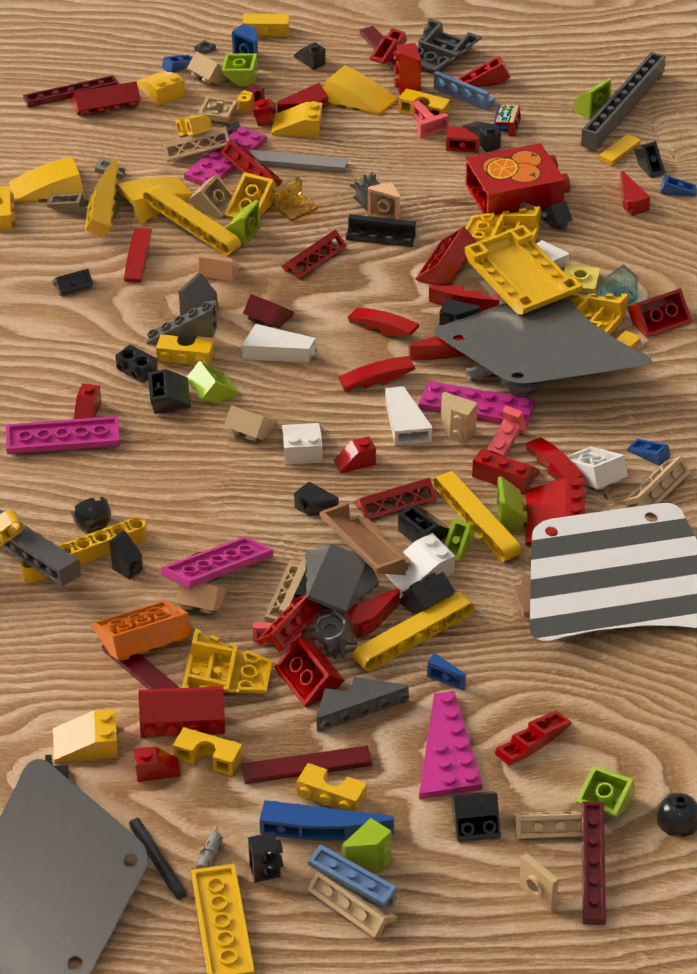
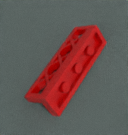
(247, 161)
(311, 251)
(394, 492)
(290, 623)

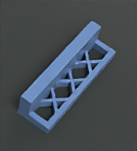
(462, 91)
(353, 876)

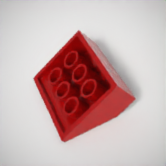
(553, 500)

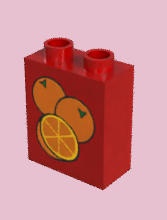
(515, 176)

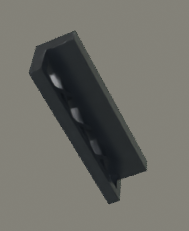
(381, 228)

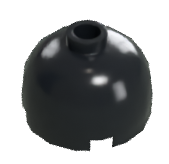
(92, 514)
(677, 814)

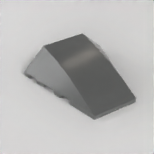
(439, 48)
(337, 577)

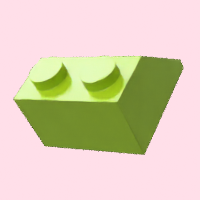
(241, 68)
(592, 100)
(246, 223)
(211, 384)
(510, 506)
(607, 787)
(369, 846)

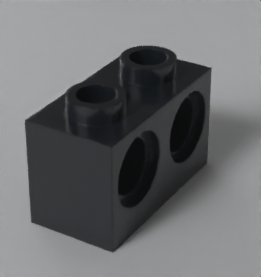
(136, 363)
(265, 856)

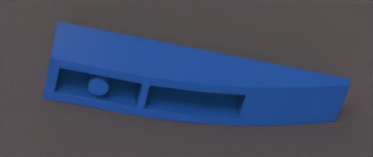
(315, 822)

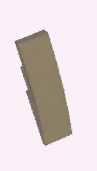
(73, 204)

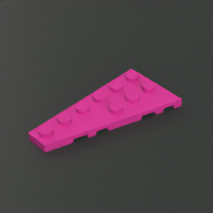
(449, 757)

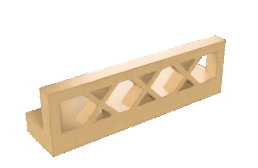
(195, 141)
(659, 483)
(282, 592)
(548, 824)
(352, 905)

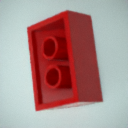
(407, 67)
(660, 313)
(490, 466)
(307, 671)

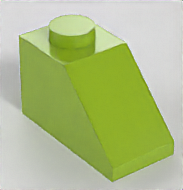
(460, 538)

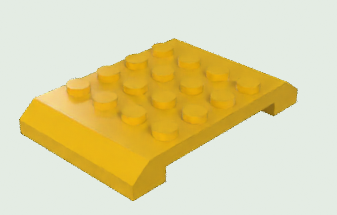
(520, 270)

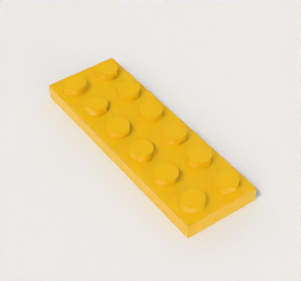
(222, 920)

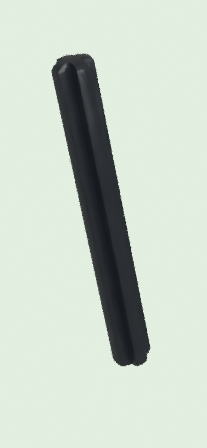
(158, 859)

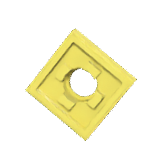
(589, 276)

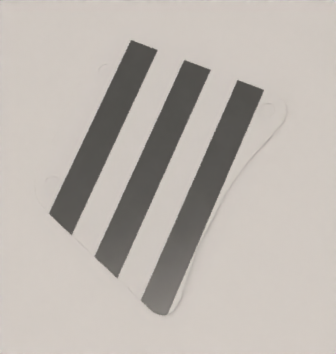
(613, 572)

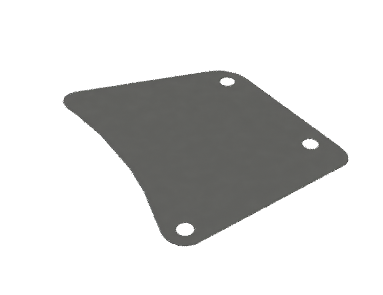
(540, 344)
(60, 874)

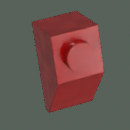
(264, 111)
(461, 140)
(87, 401)
(356, 455)
(155, 764)

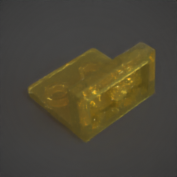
(290, 200)

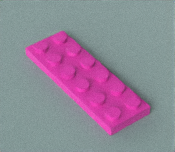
(216, 163)
(489, 403)
(62, 435)
(216, 562)

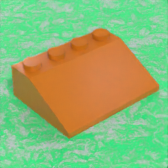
(143, 629)

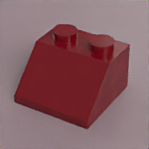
(267, 312)

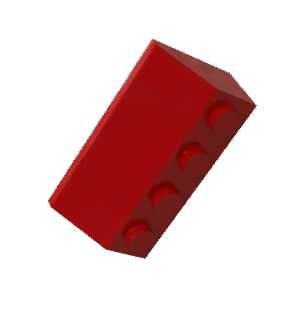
(105, 98)
(446, 259)
(169, 710)

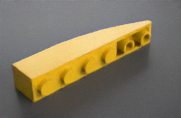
(101, 202)

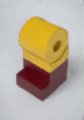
(248, 96)

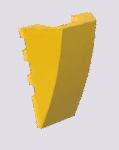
(358, 91)
(47, 180)
(134, 190)
(489, 225)
(602, 311)
(219, 664)

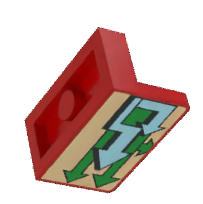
(510, 116)

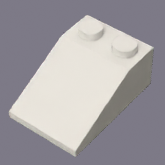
(302, 443)
(600, 466)
(426, 557)

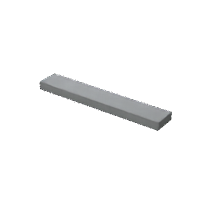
(301, 161)

